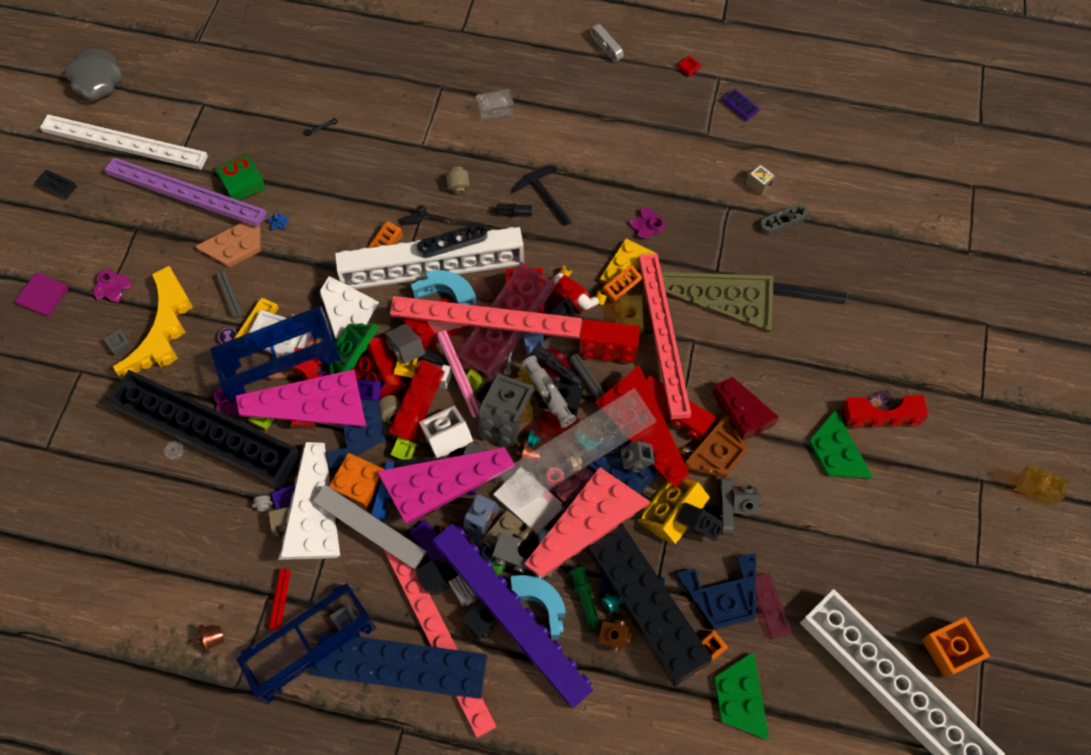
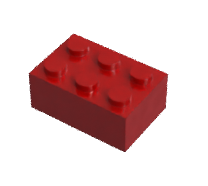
(609, 341)

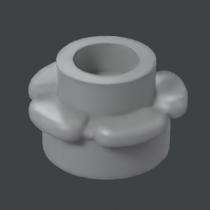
(262, 503)

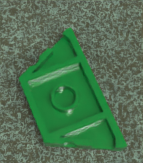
(351, 345)
(837, 451)
(741, 698)

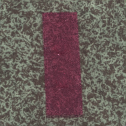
(771, 607)

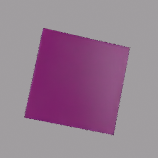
(42, 294)

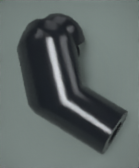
(418, 217)

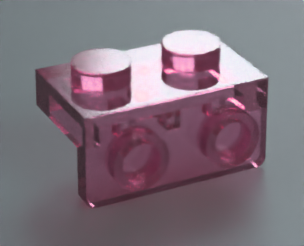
(573, 485)

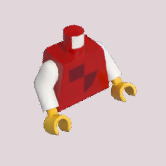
(567, 287)

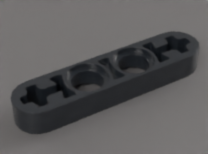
(451, 237)

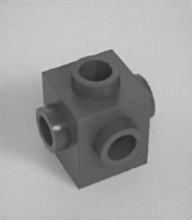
(637, 456)
(746, 499)

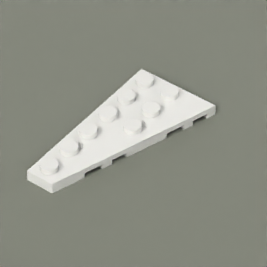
(310, 528)

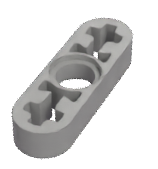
(606, 42)

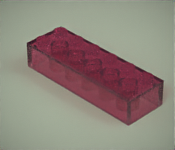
(490, 347)

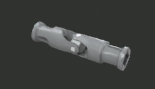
(548, 391)

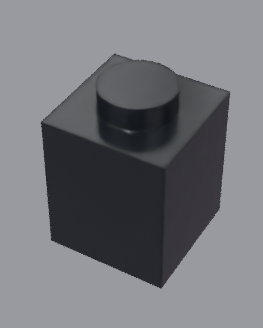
(432, 578)

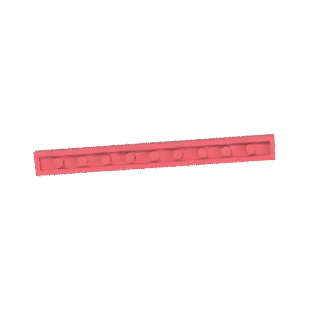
(486, 317)
(664, 337)
(438, 637)

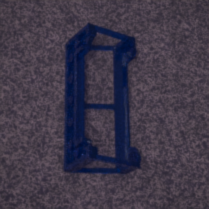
(227, 354)
(266, 691)

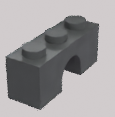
(506, 552)

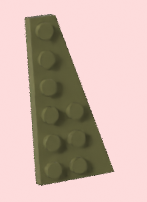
(733, 295)

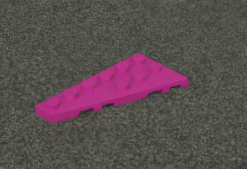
(315, 400)
(432, 484)

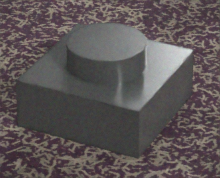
(117, 342)
(343, 617)

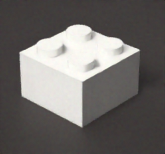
(446, 431)

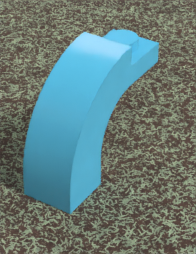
(447, 283)
(537, 590)

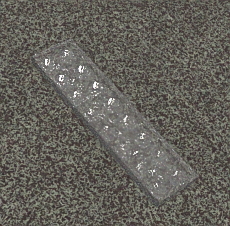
(578, 447)

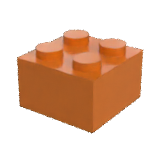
(357, 481)
(955, 647)

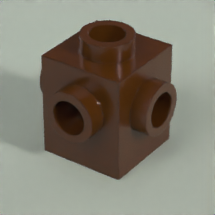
(609, 632)

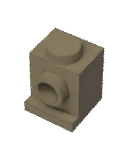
(278, 520)

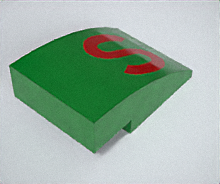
(240, 177)

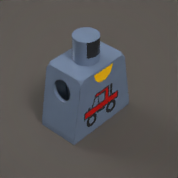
(481, 515)

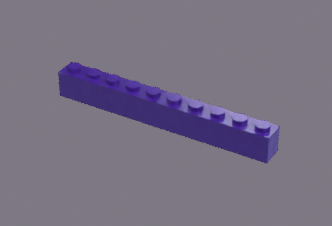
(512, 616)

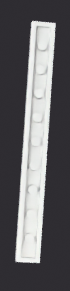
(124, 142)

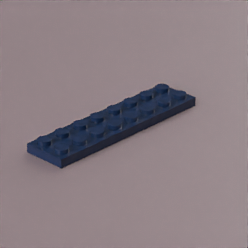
(405, 666)

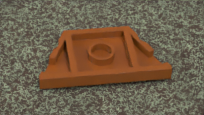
(719, 451)

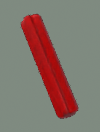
(279, 599)

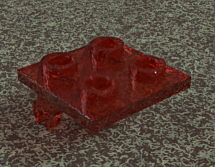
(550, 426)

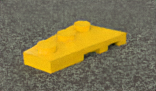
(626, 255)

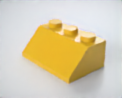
(665, 506)

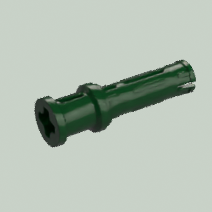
(582, 589)

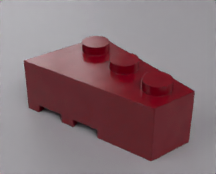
(743, 408)

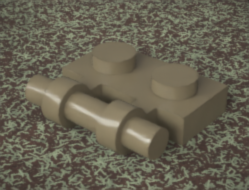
(509, 525)

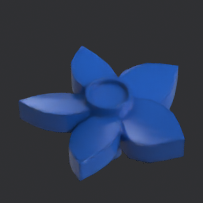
(278, 221)

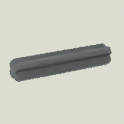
(228, 294)
(587, 376)

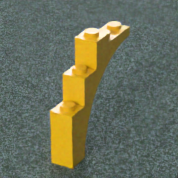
(165, 328)

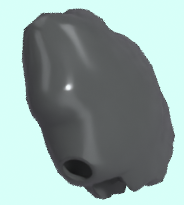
(94, 73)

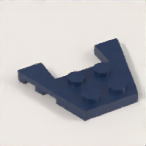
(360, 438)
(727, 602)

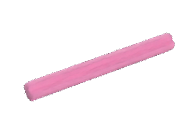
(459, 373)

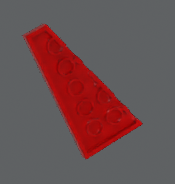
(666, 454)

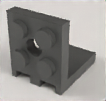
(500, 415)

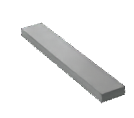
(370, 526)

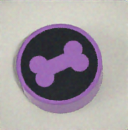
(226, 335)

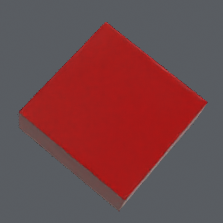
(689, 66)

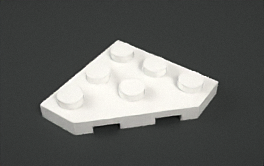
(345, 305)

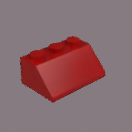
(379, 365)

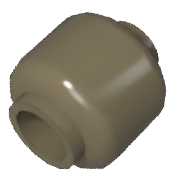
(458, 180)
(389, 408)

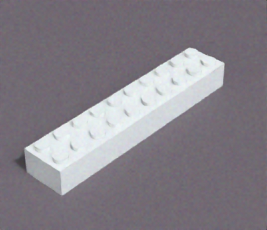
(403, 264)
(894, 680)

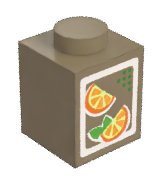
(760, 179)

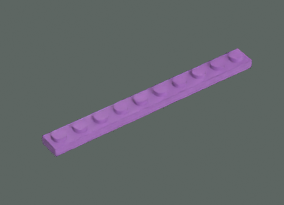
(186, 192)

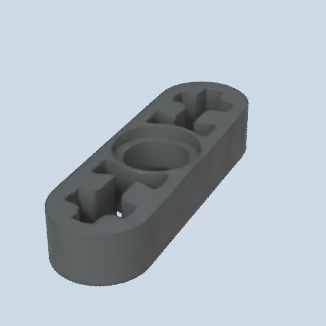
(788, 213)
(726, 505)

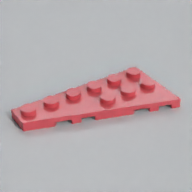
(590, 516)

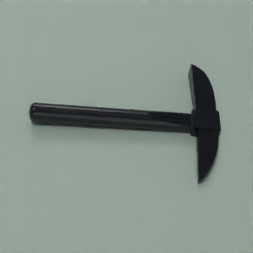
(533, 179)

